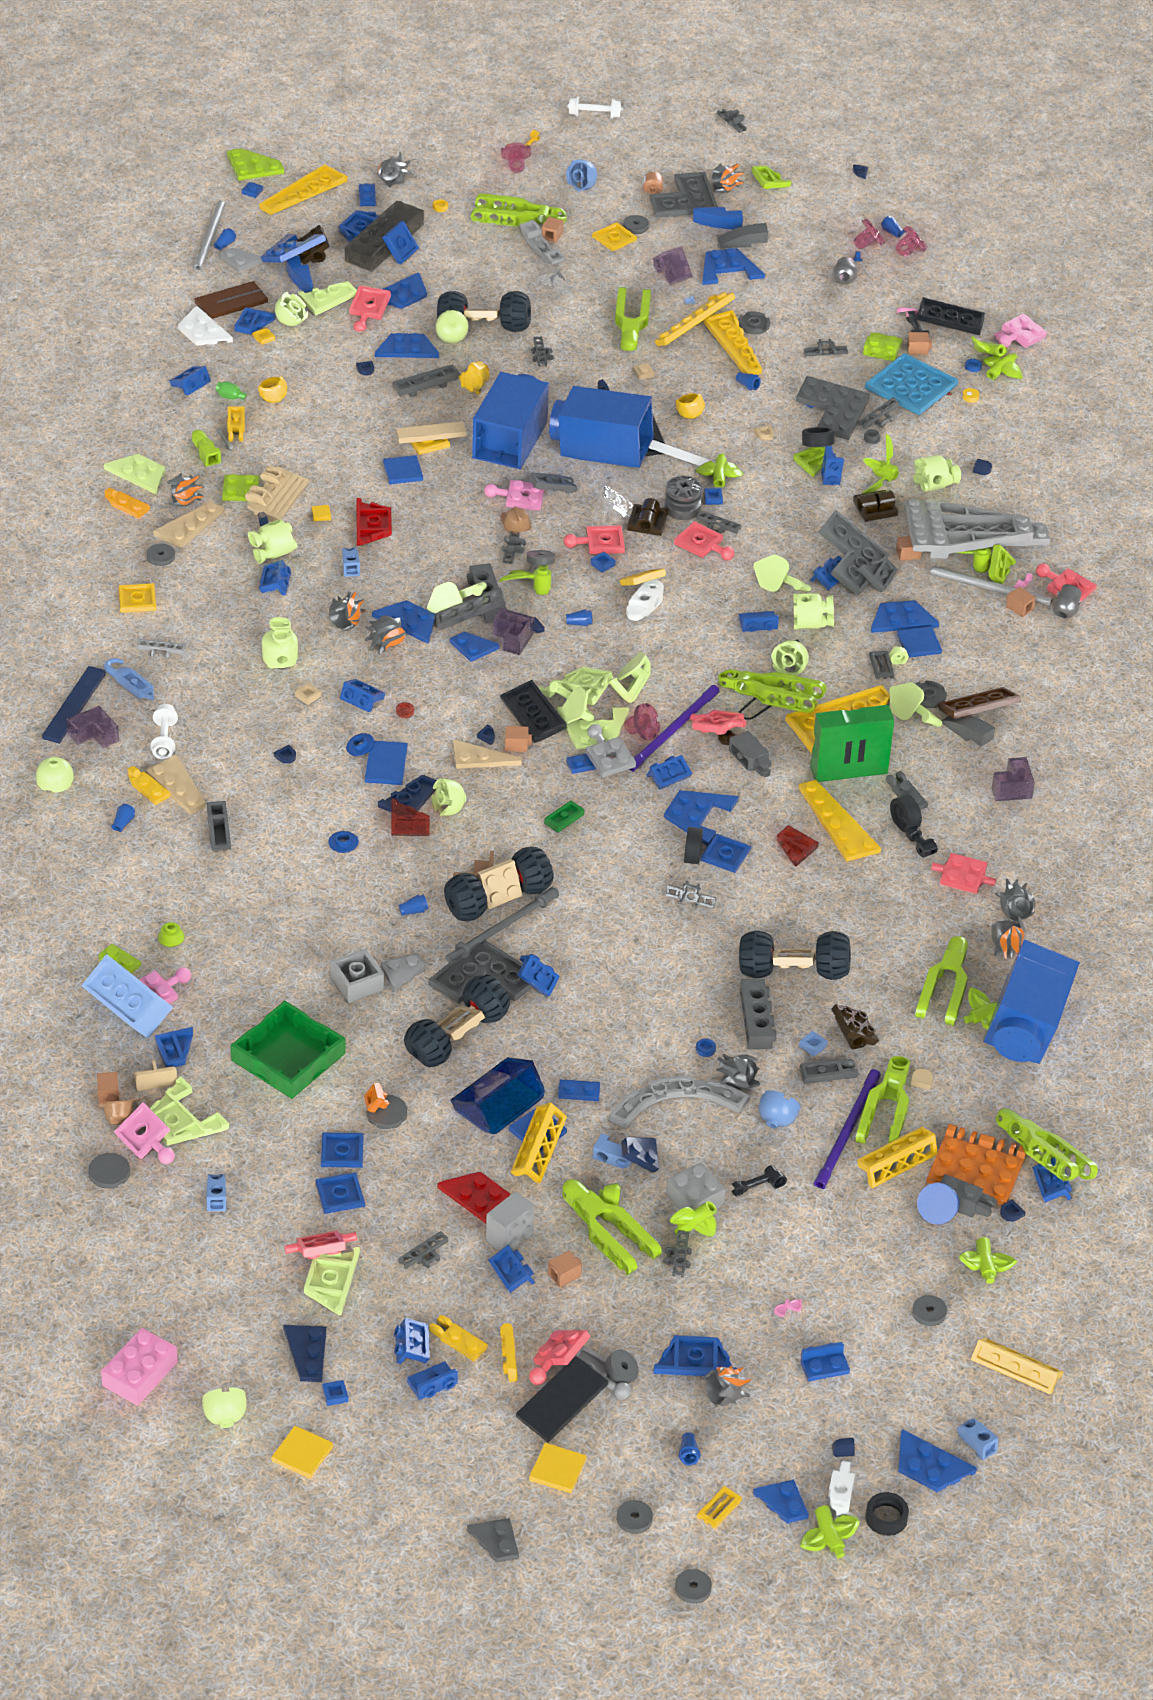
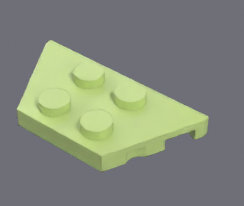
(138, 471)
(331, 1279)

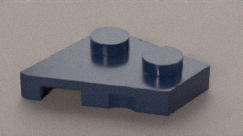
(641, 1152)

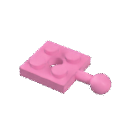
(1014, 328)
(515, 494)
(162, 987)
(155, 1131)

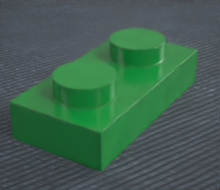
(564, 816)

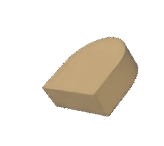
(764, 433)
(922, 1078)

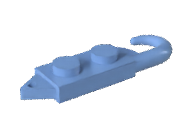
(130, 680)

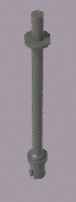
(541, 900)

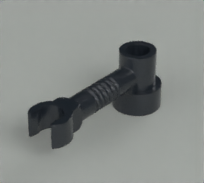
(912, 319)
(771, 1175)

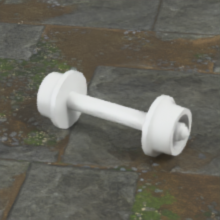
(574, 107)
(163, 745)

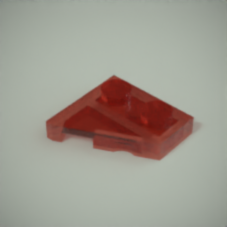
(408, 821)
(796, 844)

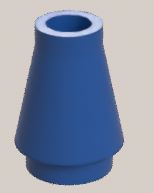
(891, 226)
(226, 238)
(750, 381)
(580, 618)
(123, 816)
(414, 905)
(689, 1451)

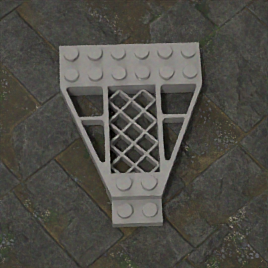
(968, 529)

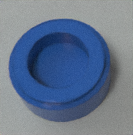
(973, 365)
(706, 1047)

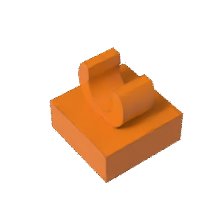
(375, 1098)

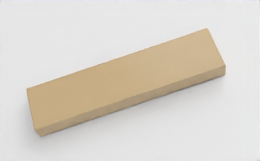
(431, 432)

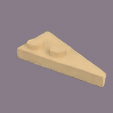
(474, 756)

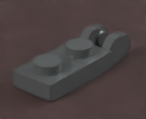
(552, 482)
(905, 787)
(828, 1070)

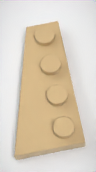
(189, 525)
(177, 781)

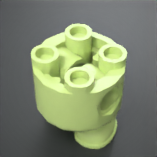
(935, 473)
(274, 540)
(811, 609)
(280, 644)

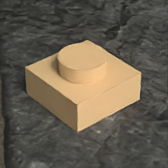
(643, 371)
(307, 693)

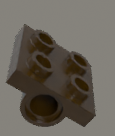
(317, 253)
(876, 505)
(648, 518)
(854, 1026)

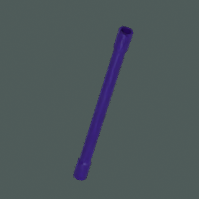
(706, 697)
(826, 1171)

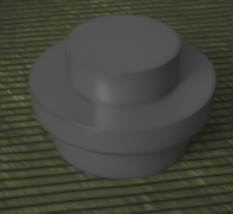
(872, 436)

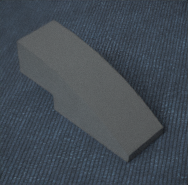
(744, 236)
(971, 728)
(218, 825)

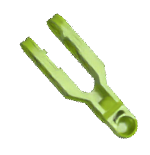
(520, 214)
(631, 326)
(765, 684)
(952, 960)
(890, 1089)
(1034, 1137)
(589, 1205)

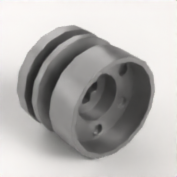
(683, 497)

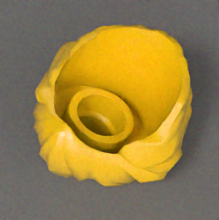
(475, 377)

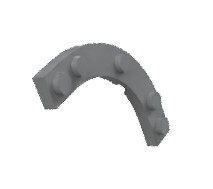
(675, 1087)

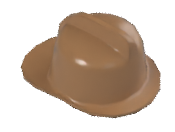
(516, 520)
(118, 1111)

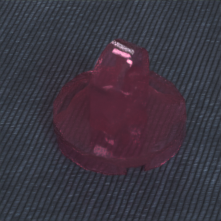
(516, 153)
(868, 236)
(912, 241)
(644, 722)

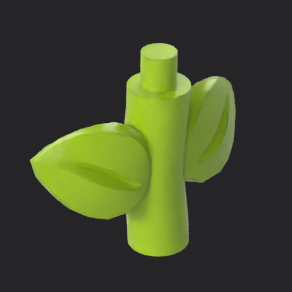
(989, 348)
(1006, 365)
(719, 470)
(981, 1006)
(699, 1219)
(985, 1261)
(830, 1532)

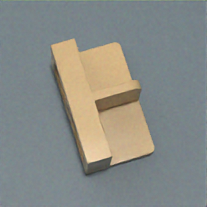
(155, 1077)

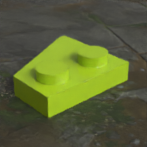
(1000, 564)

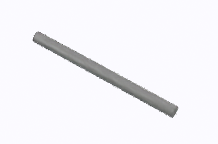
(209, 235)
(989, 585)

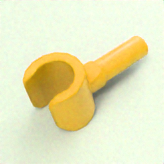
(534, 137)

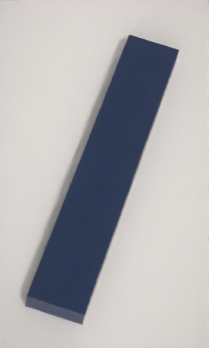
(74, 703)

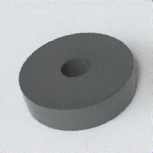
(636, 224)
(160, 554)
(540, 557)
(927, 1318)
(622, 1366)
(634, 1525)
(690, 1594)

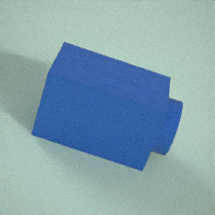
(510, 419)
(603, 426)
(1031, 1003)

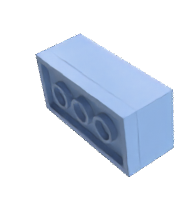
(127, 996)

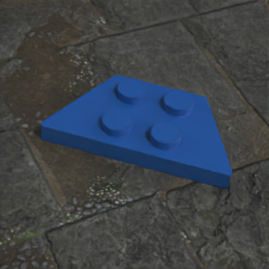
(356, 224)
(407, 291)
(407, 346)
(902, 616)
(414, 619)
(692, 1356)
(930, 1464)

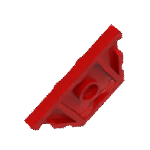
(372, 522)
(474, 1193)

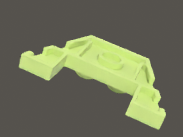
(590, 679)
(610, 728)
(180, 1121)

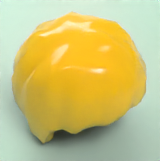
(273, 389)
(690, 405)

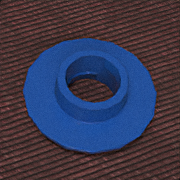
(363, 748)
(346, 846)

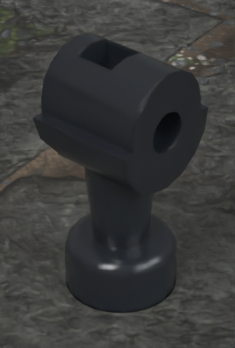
(923, 847)

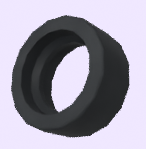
(818, 437)
(905, 812)
(693, 845)
(884, 1527)

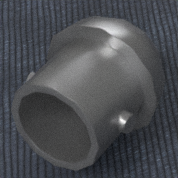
(845, 270)
(1066, 603)

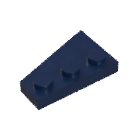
(414, 794)
(308, 1350)

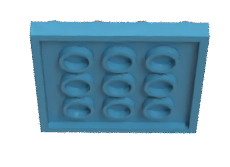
(911, 383)

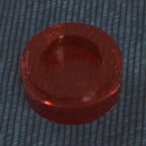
(405, 710)

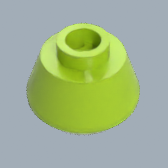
(171, 935)
(610, 1194)

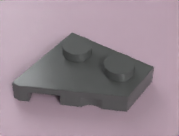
(878, 573)
(496, 1538)

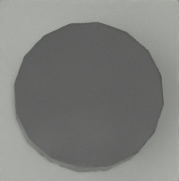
(754, 322)
(933, 693)
(391, 1116)
(109, 1170)

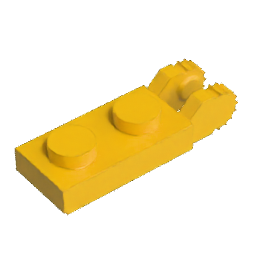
(236, 422)
(458, 1338)
(508, 1351)

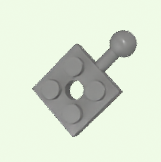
(615, 747)
(598, 1363)

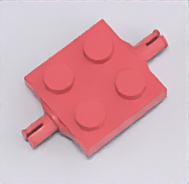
(717, 721)
(964, 873)
(322, 1243)

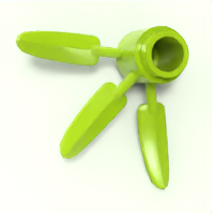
(882, 469)
(981, 558)
(541, 578)

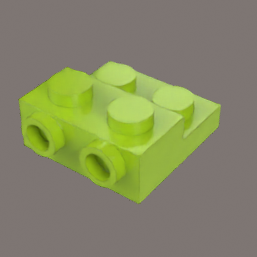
(882, 346)

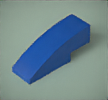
(718, 217)
(299, 274)

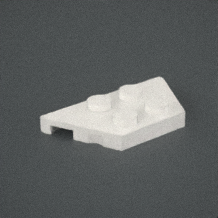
(202, 328)

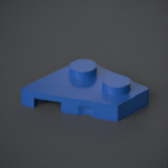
(253, 320)
(473, 646)
(174, 1046)
(784, 1500)

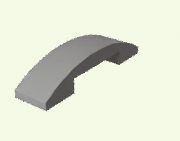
(539, 245)

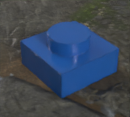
(252, 190)
(713, 496)
(602, 562)
(335, 1392)

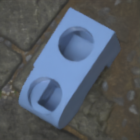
(351, 562)
(609, 1152)
(216, 1192)
(979, 1438)

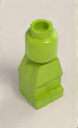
(207, 451)

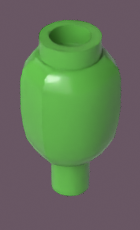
(230, 391)

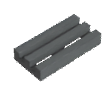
(878, 675)

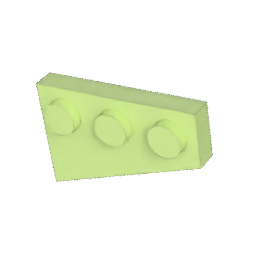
(325, 299)

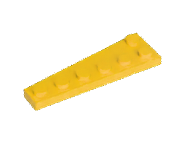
(304, 188)
(713, 304)
(728, 333)
(844, 831)

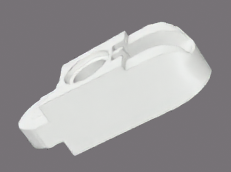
(645, 600)
(841, 1490)

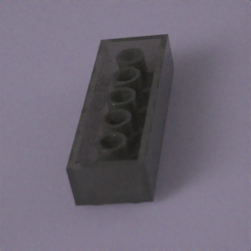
(368, 247)

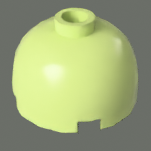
(290, 310)
(451, 326)
(790, 654)
(54, 774)
(448, 793)
(224, 1407)

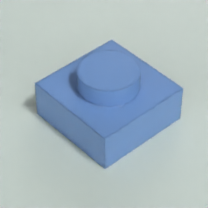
(813, 1043)

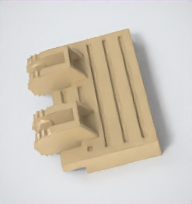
(277, 493)

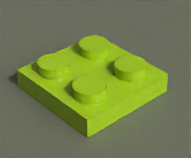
(237, 486)

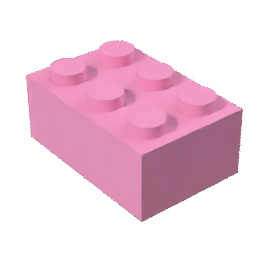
(139, 1366)

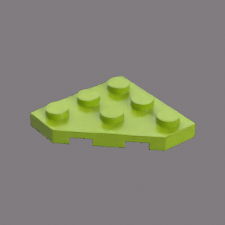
(253, 165)

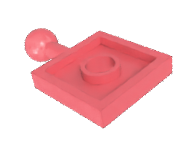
(361, 308)
(595, 540)
(708, 542)
(1066, 577)
(557, 1351)

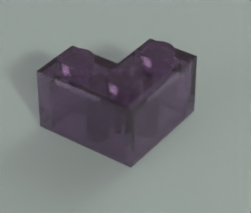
(674, 265)
(514, 629)
(93, 724)
(1015, 782)

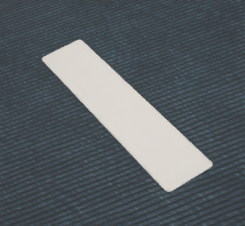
(672, 451)

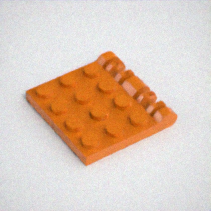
(978, 1163)

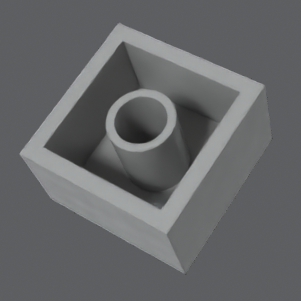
(357, 975)
(695, 1187)
(510, 1222)

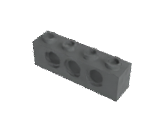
(485, 574)
(756, 1014)

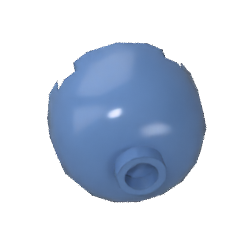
(583, 172)
(778, 1110)

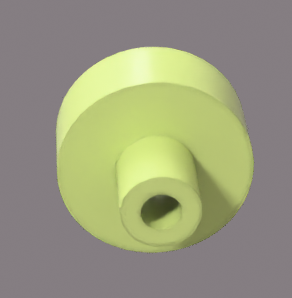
(898, 655)

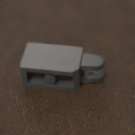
(750, 753)
(971, 1197)

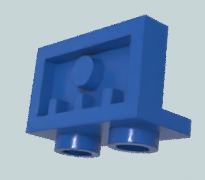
(191, 379)
(831, 467)
(823, 573)
(275, 576)
(758, 621)
(361, 694)
(669, 772)
(538, 974)
(1050, 1185)
(510, 1268)
(412, 1341)
(824, 1361)
(433, 1380)

